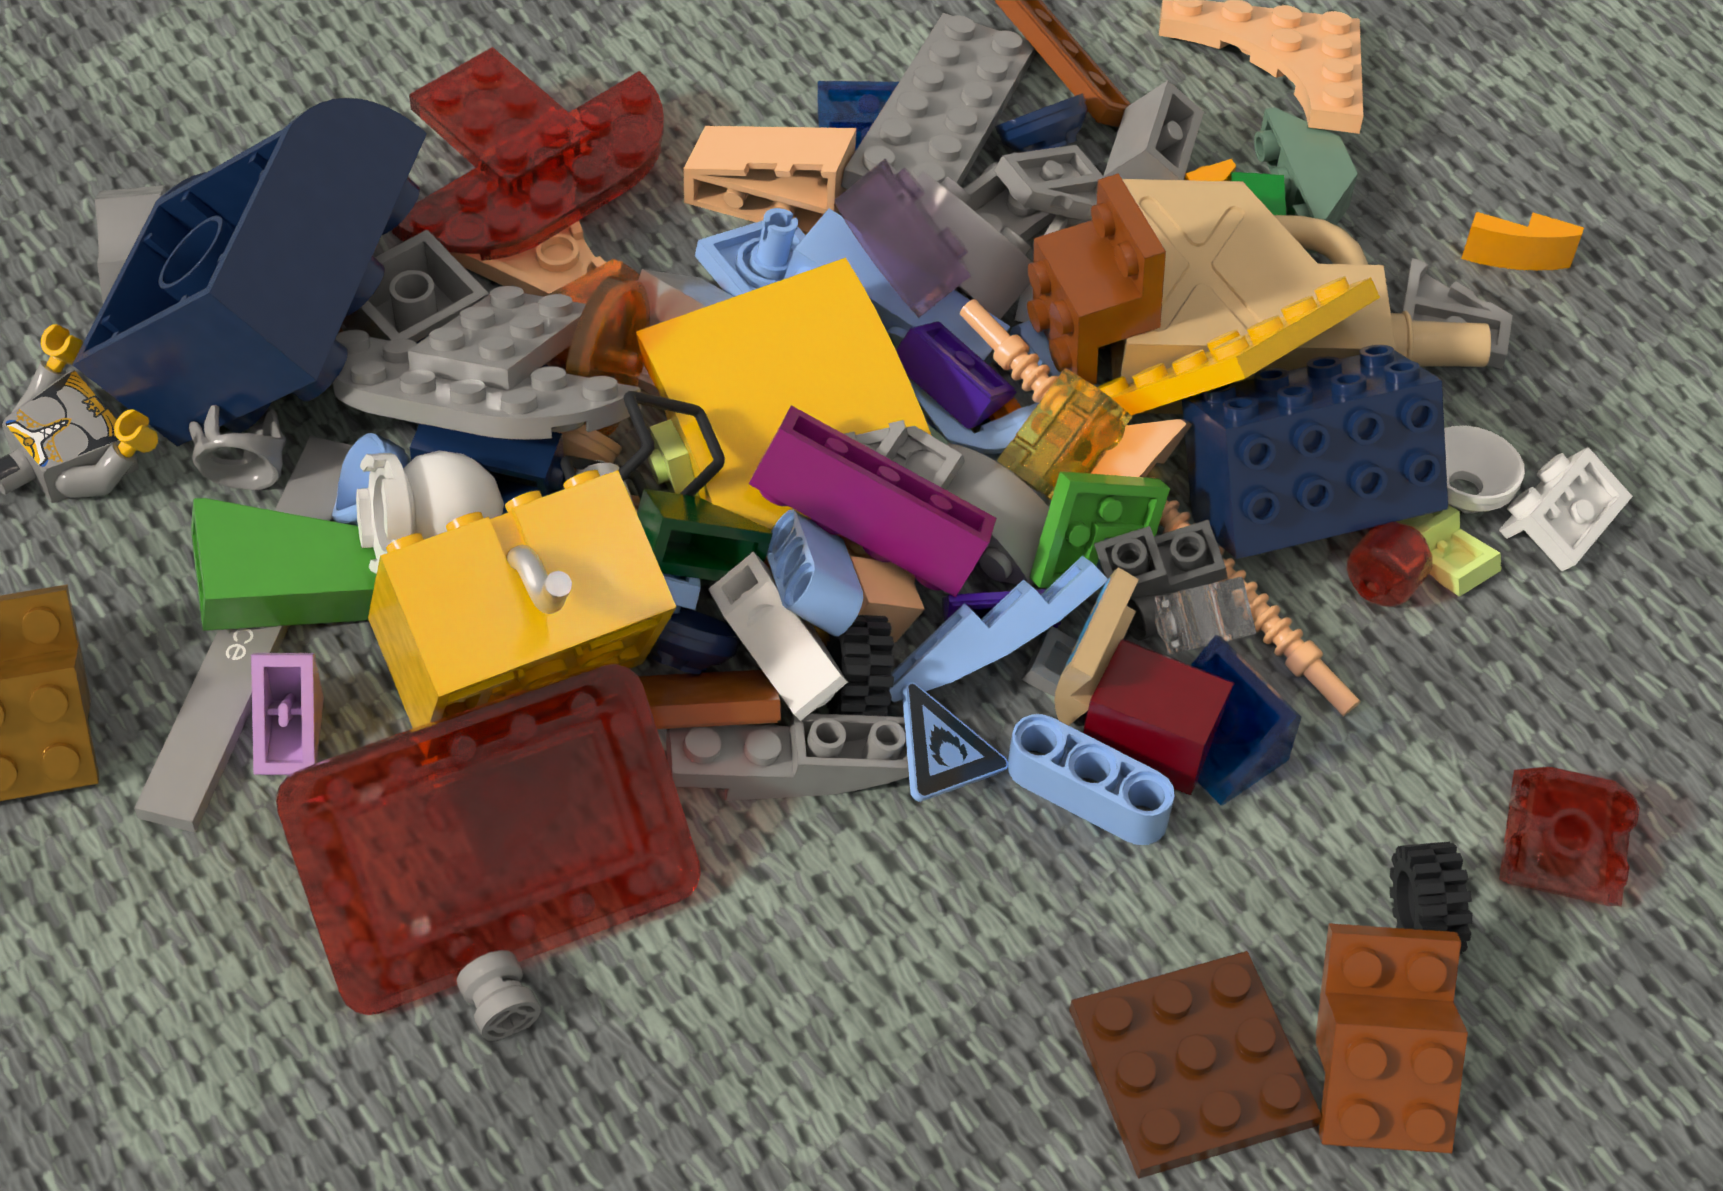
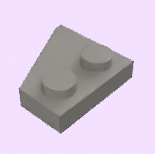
(1052, 180)
(1433, 301)

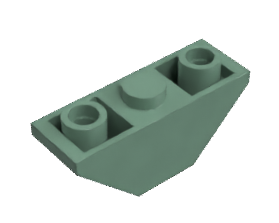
(1313, 162)

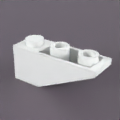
(777, 638)

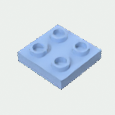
(752, 253)

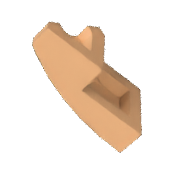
(1142, 448)

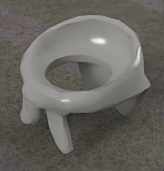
(261, 457)

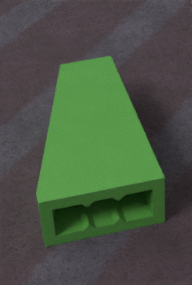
(277, 568)

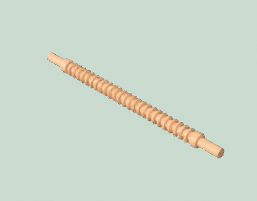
(1302, 656)

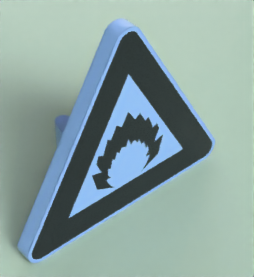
(942, 748)

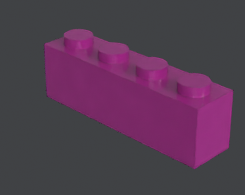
(873, 502)

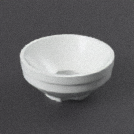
(1484, 461)

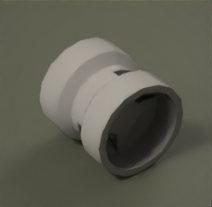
(498, 996)

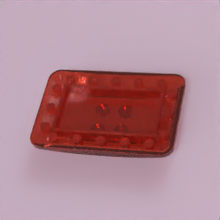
(488, 836)

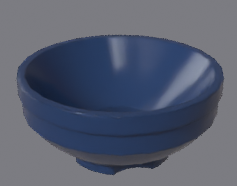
(1045, 127)
(695, 642)

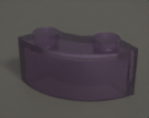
(902, 236)

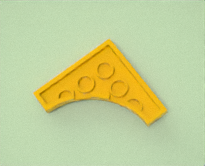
(1238, 356)

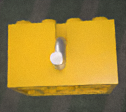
(518, 598)

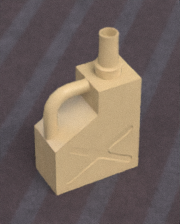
(1242, 264)

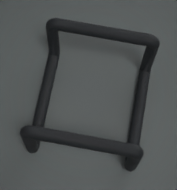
(628, 470)

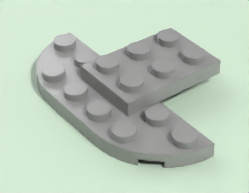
(484, 372)

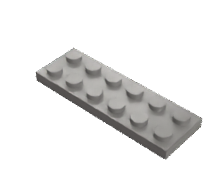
(945, 102)

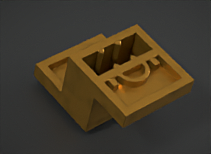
(42, 696)

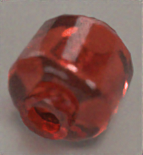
(1389, 564)

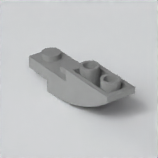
(798, 760)

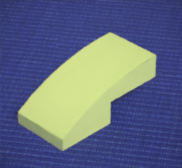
(1458, 557)

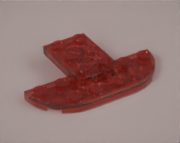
(530, 156)

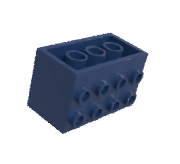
(1316, 451)

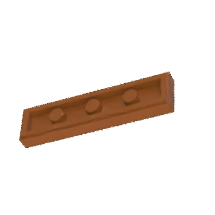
(1067, 59)

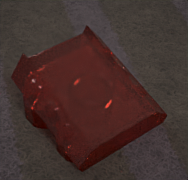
(1568, 835)

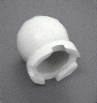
(420, 497)

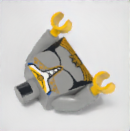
(66, 434)

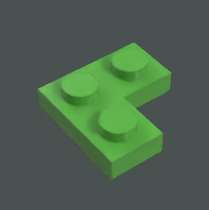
(1089, 510)

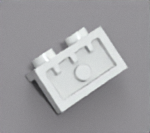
(1568, 506)

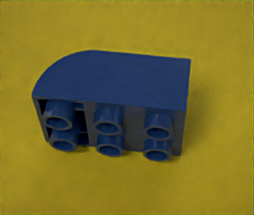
(254, 271)

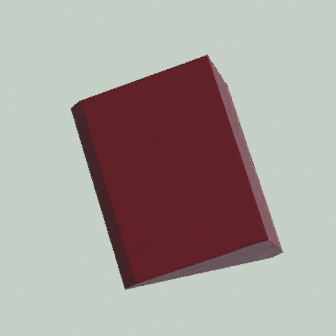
(1158, 712)

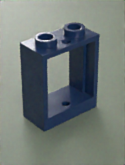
(520, 458)

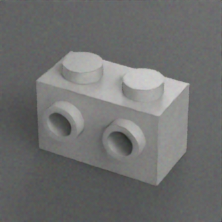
(1156, 136)

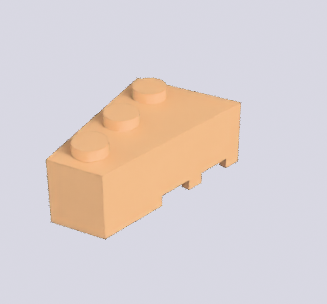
(767, 168)

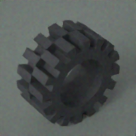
(867, 665)
(1431, 889)

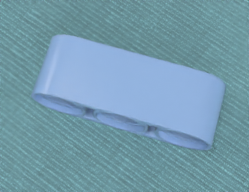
(814, 573)
(1077, 756)

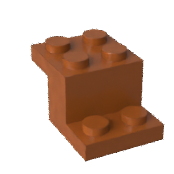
(1097, 281)
(1390, 1038)

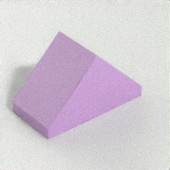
(285, 712)

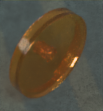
(606, 334)

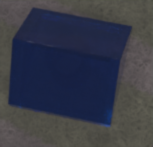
(1253, 731)

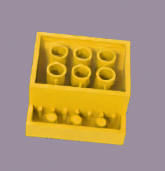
(778, 346)

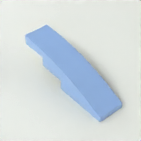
(970, 643)

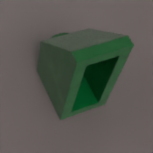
(697, 536)

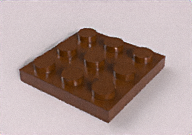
(1194, 1064)

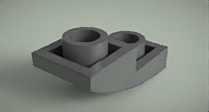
(1165, 561)

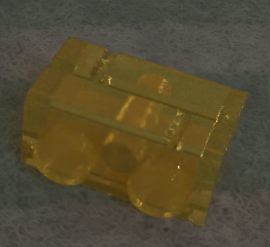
(1065, 433)

